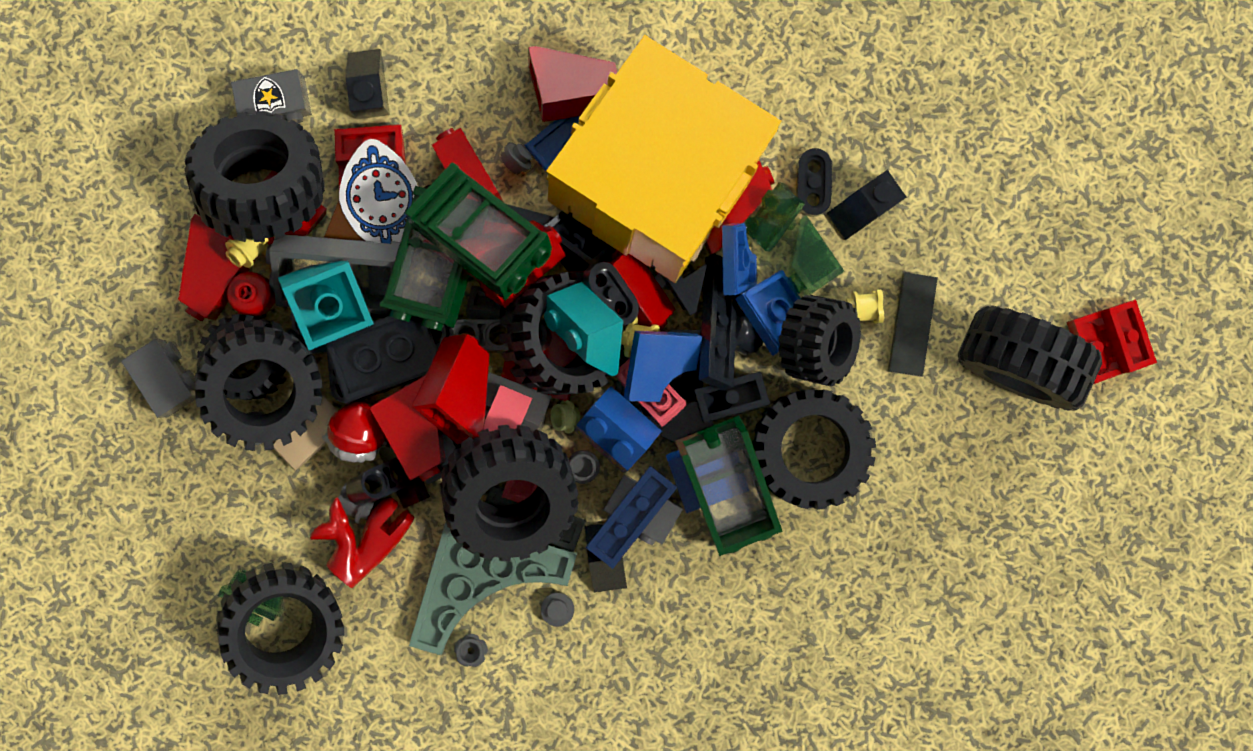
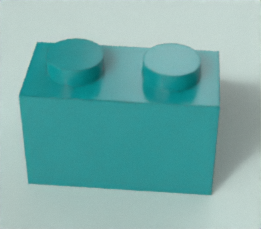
(325, 302)
(586, 326)

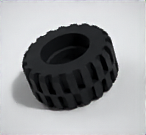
(248, 145)
(1030, 357)
(513, 528)

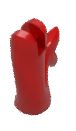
(377, 539)

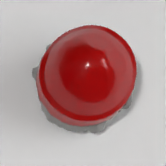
(354, 433)

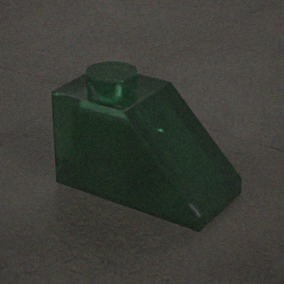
(811, 260)

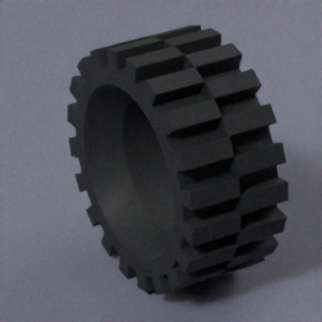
(253, 344)
(525, 345)
(857, 455)
(288, 666)

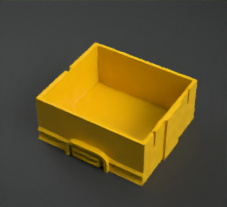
(659, 158)

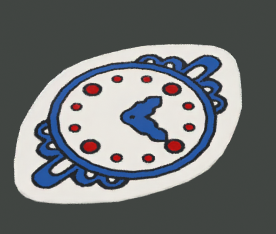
(376, 192)

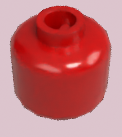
(261, 297)

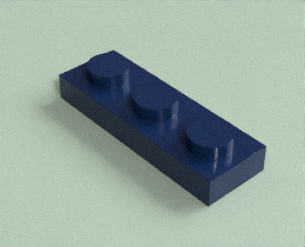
(631, 517)

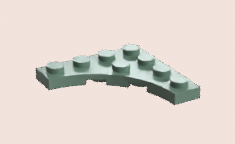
(465, 578)

